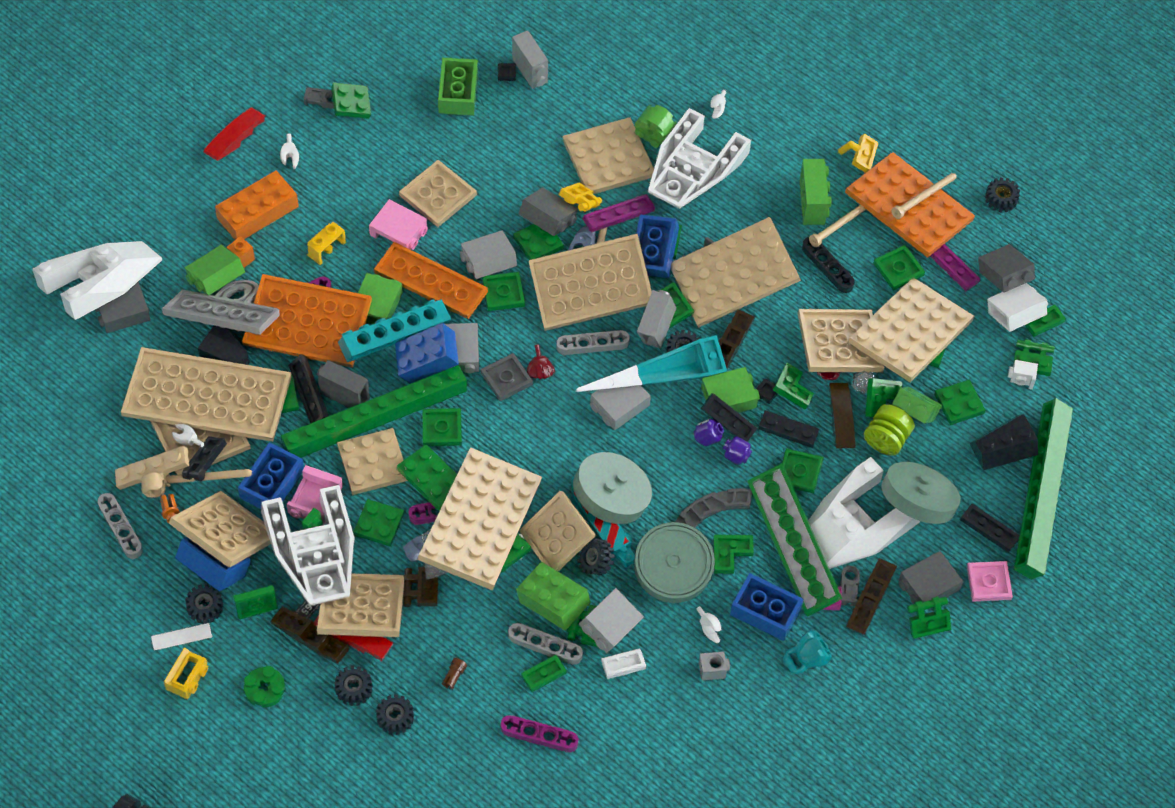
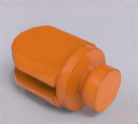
(168, 510)

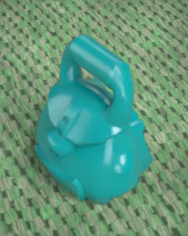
(810, 652)

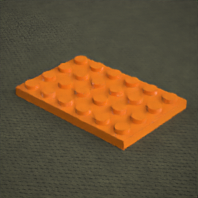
(924, 225)
(309, 319)

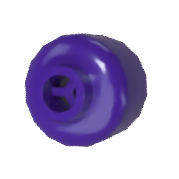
(708, 432)
(737, 450)

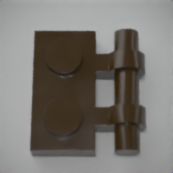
(427, 589)

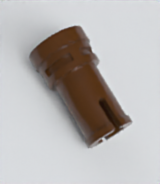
(455, 670)

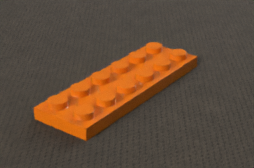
(431, 280)

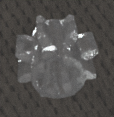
(861, 381)

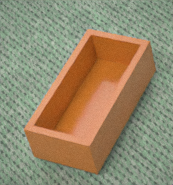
(257, 206)

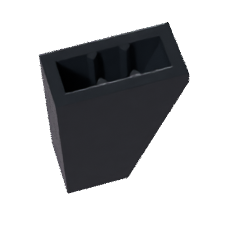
(223, 346)

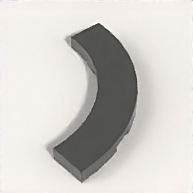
(714, 503)

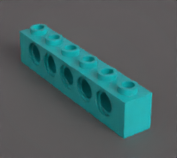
(354, 350)

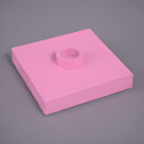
(989, 581)

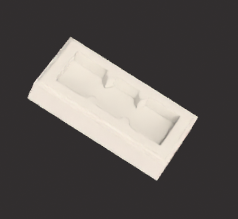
(623, 663)

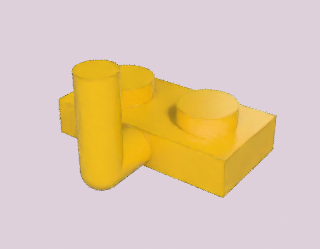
(864, 152)

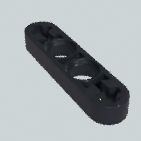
(831, 262)

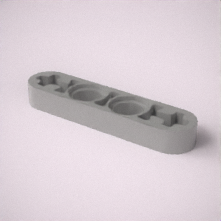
(593, 345)
(122, 524)
(547, 640)

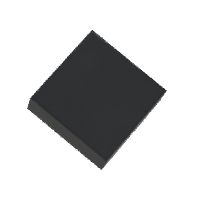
(506, 71)
(766, 391)

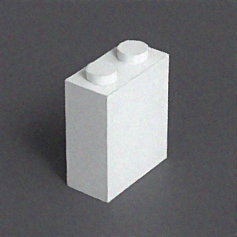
(1017, 307)

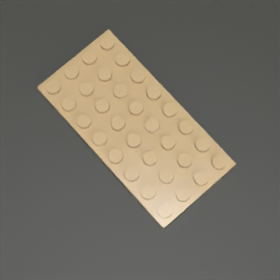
(206, 394)
(480, 519)

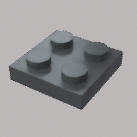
(506, 377)

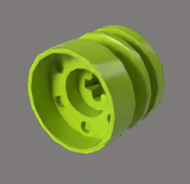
(889, 430)

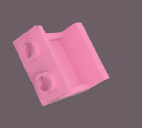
(399, 225)
(309, 491)

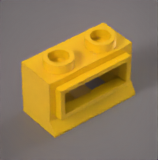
(323, 239)
(191, 683)

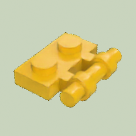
(582, 195)

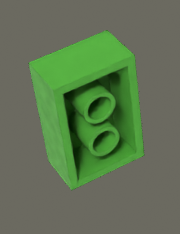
(458, 86)
(814, 191)
(553, 596)

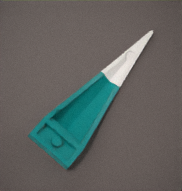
(687, 362)

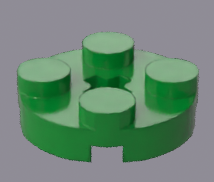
(258, 696)

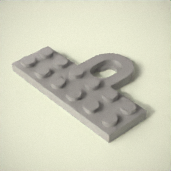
(222, 311)

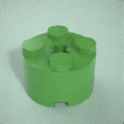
(654, 125)

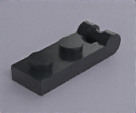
(204, 458)

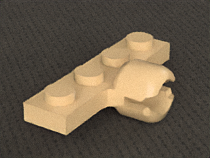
(152, 471)

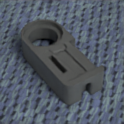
(318, 97)
(849, 587)

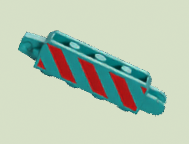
(607, 531)

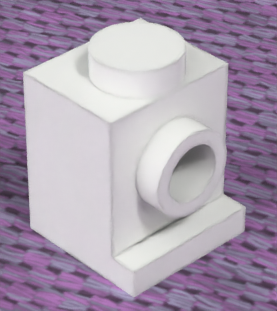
(1023, 373)

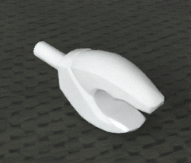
(718, 103)
(289, 150)
(188, 436)
(709, 625)

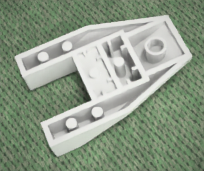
(687, 170)
(106, 273)
(843, 526)
(318, 556)

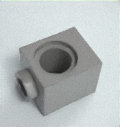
(710, 673)

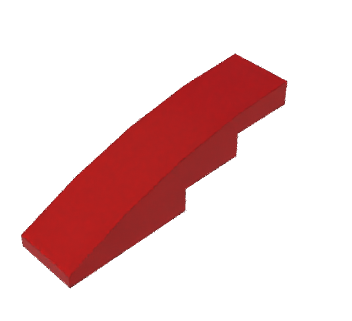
(232, 135)
(374, 645)

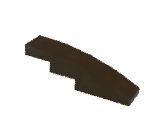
(735, 335)
(842, 415)
(871, 596)
(305, 632)

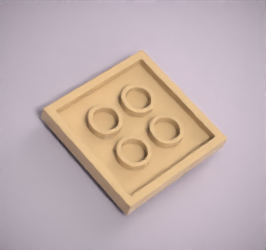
(438, 193)
(371, 461)
(557, 532)

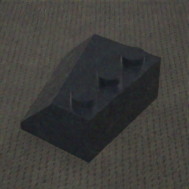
(1006, 443)

